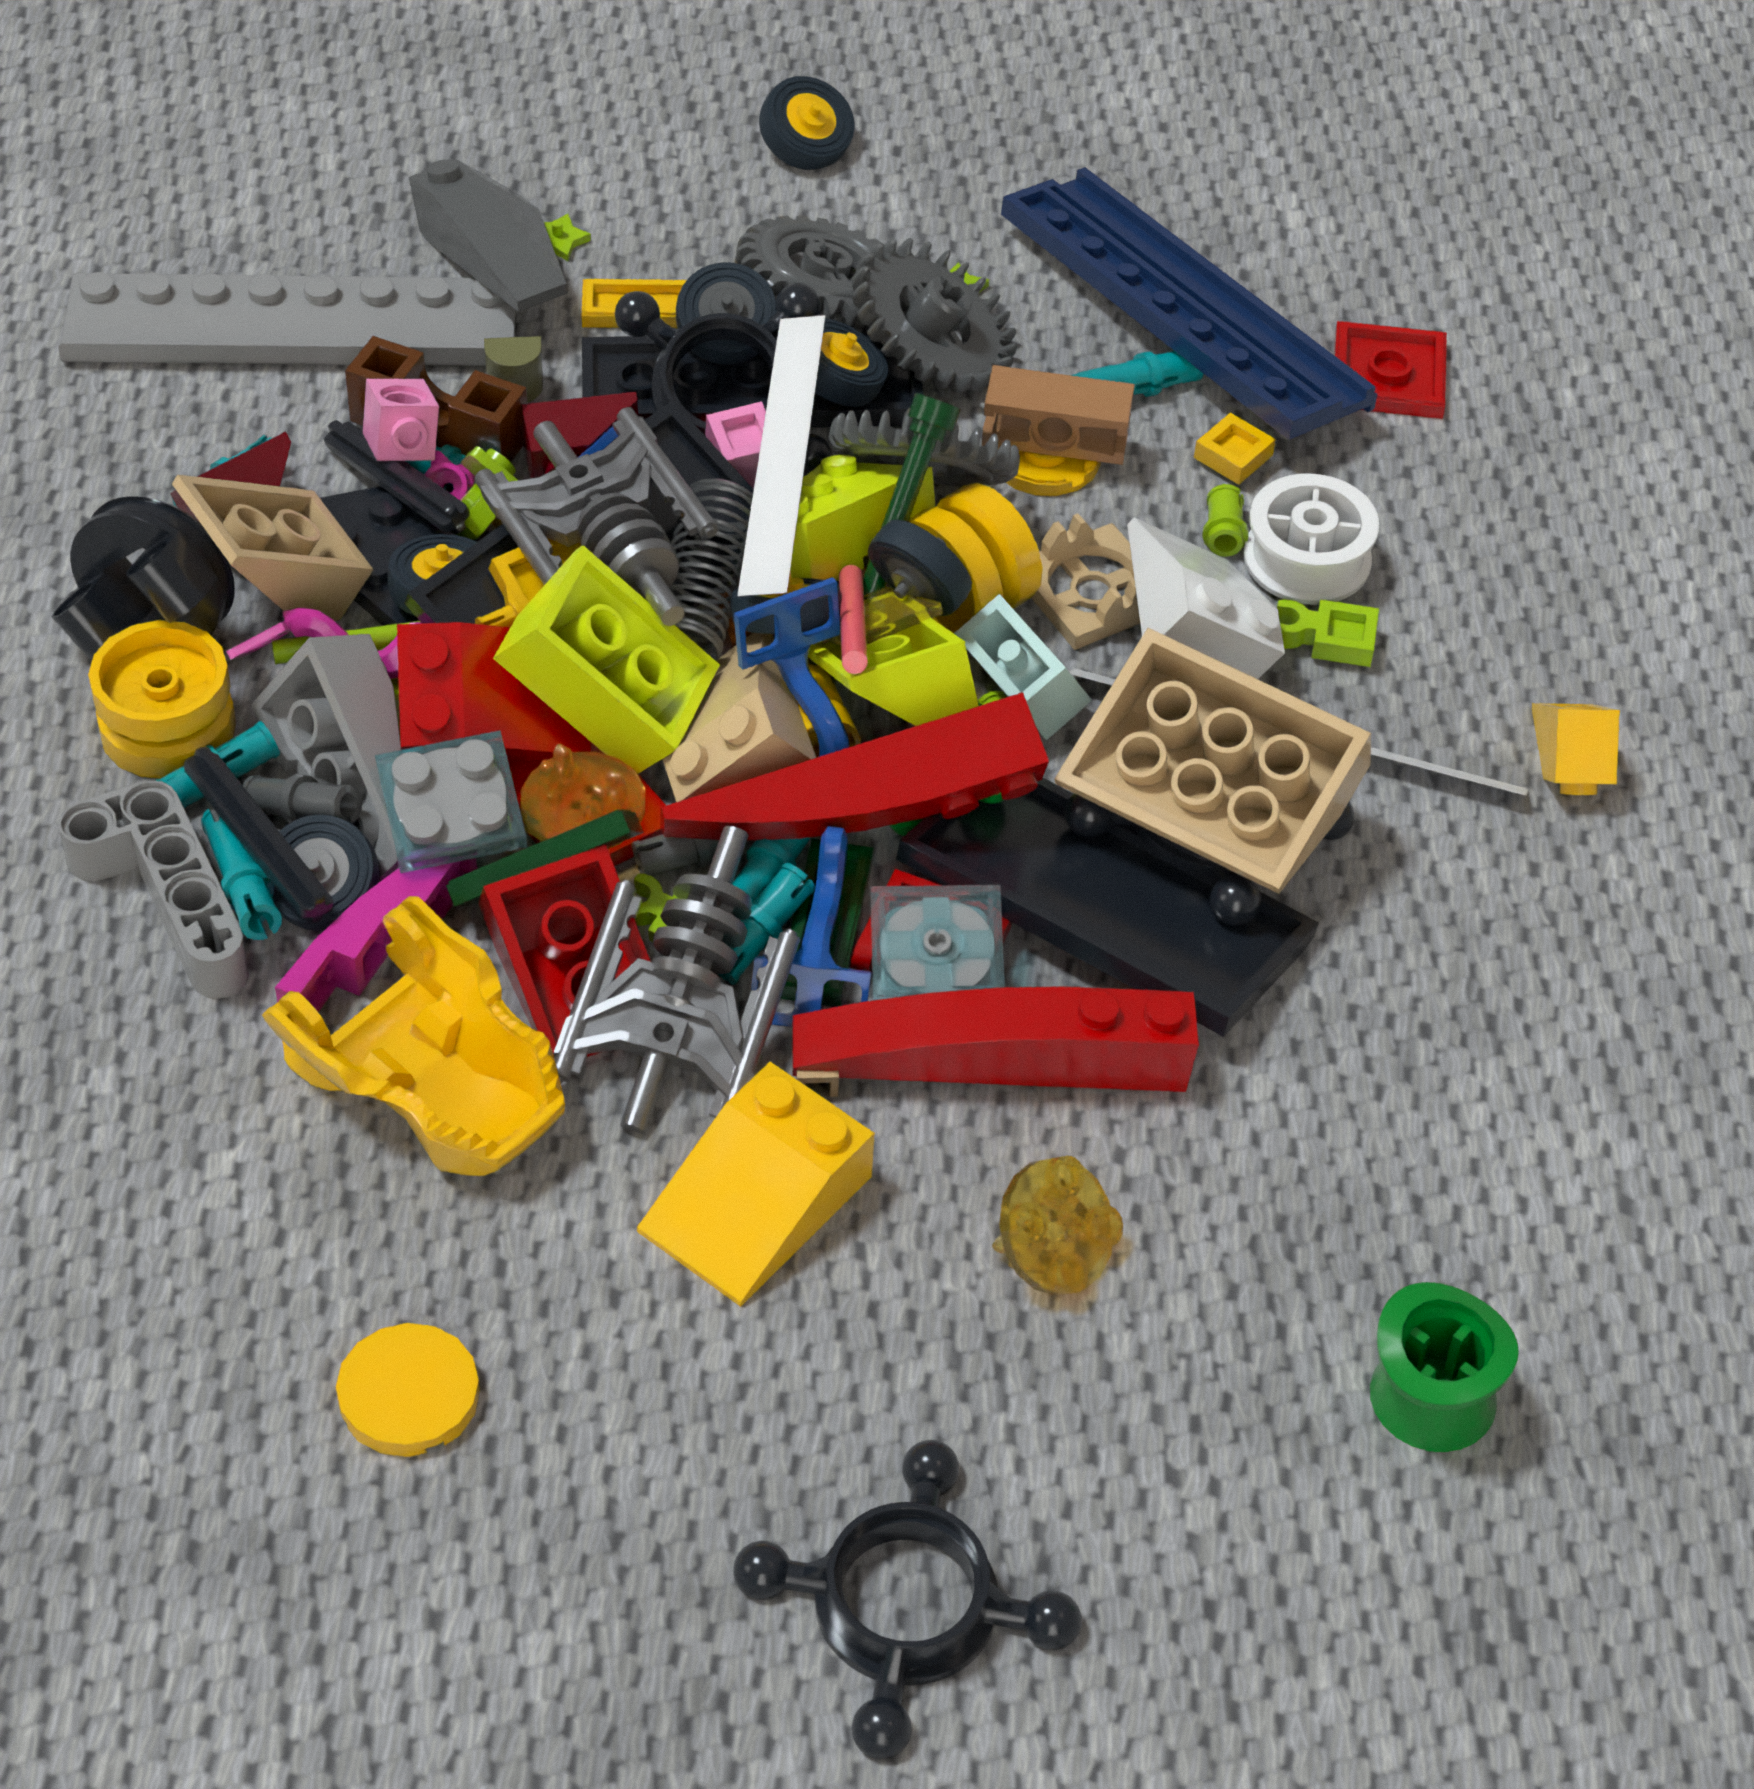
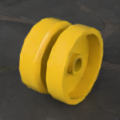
(990, 543)
(160, 696)

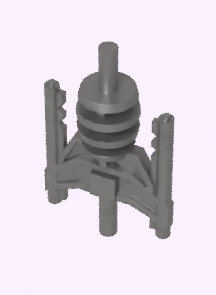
(604, 506)
(676, 1004)

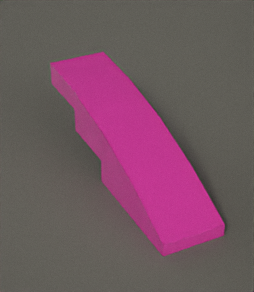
(356, 942)

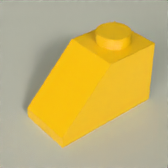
(1577, 745)

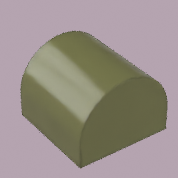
(516, 361)

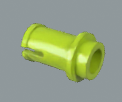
(1225, 529)

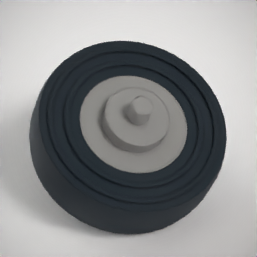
(339, 860)

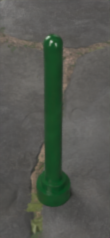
(929, 424)

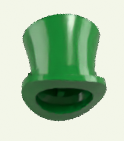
(1440, 1366)

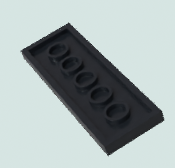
(706, 388)

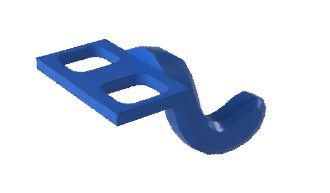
(791, 654)
(813, 961)

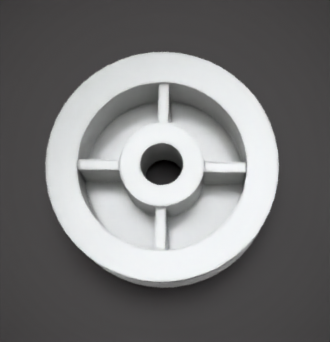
(1311, 538)

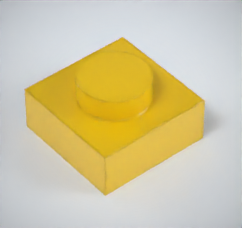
(1234, 448)

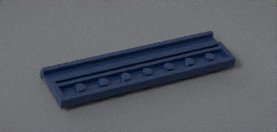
(1189, 304)

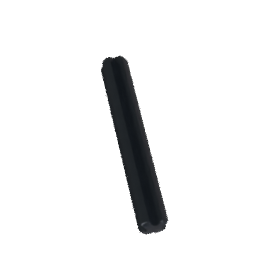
(398, 479)
(258, 835)

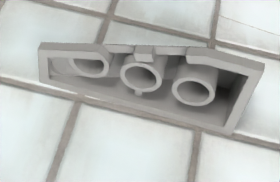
(331, 718)

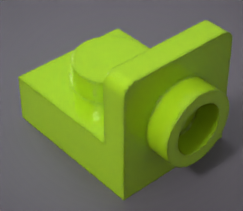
(480, 512)

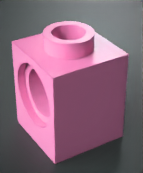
(400, 419)
(738, 437)

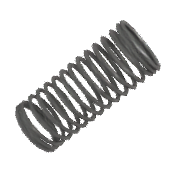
(697, 627)

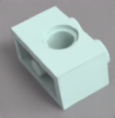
(1023, 664)

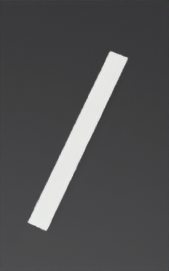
(782, 458)

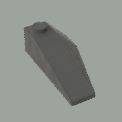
(488, 232)

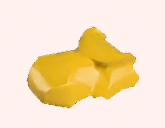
(435, 1049)

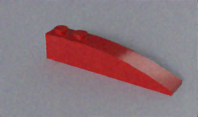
(879, 782)
(1008, 1038)

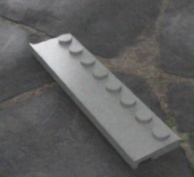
(277, 318)

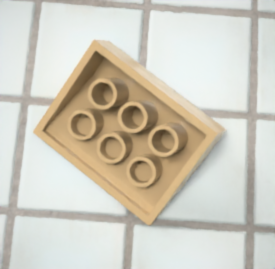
(1217, 761)

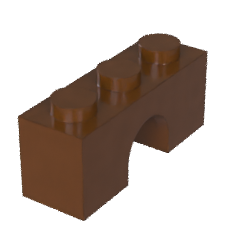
(480, 414)

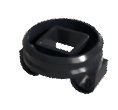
(174, 579)

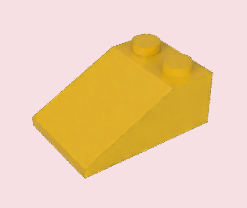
(759, 1183)

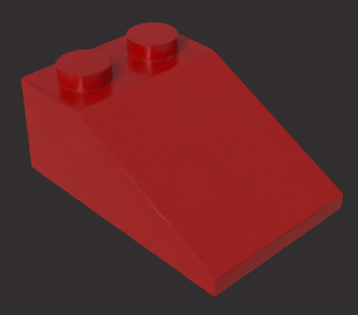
(459, 691)
(547, 930)

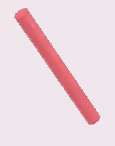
(852, 620)

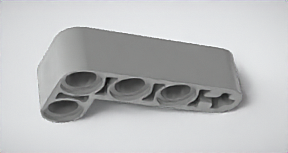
(150, 831)

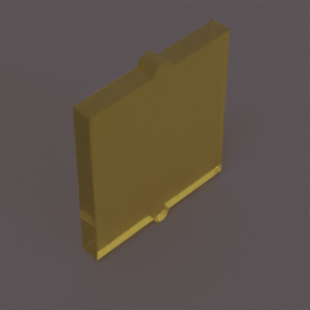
(889, 614)

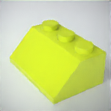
(608, 662)
(911, 673)

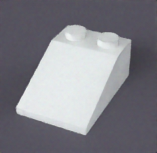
(1202, 601)

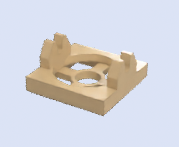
(1113, 611)

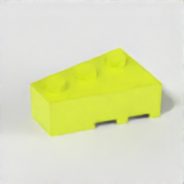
(843, 512)

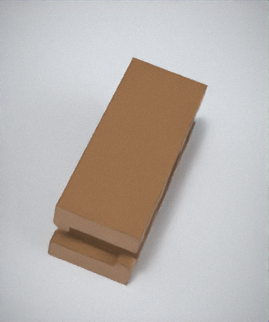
(1058, 414)

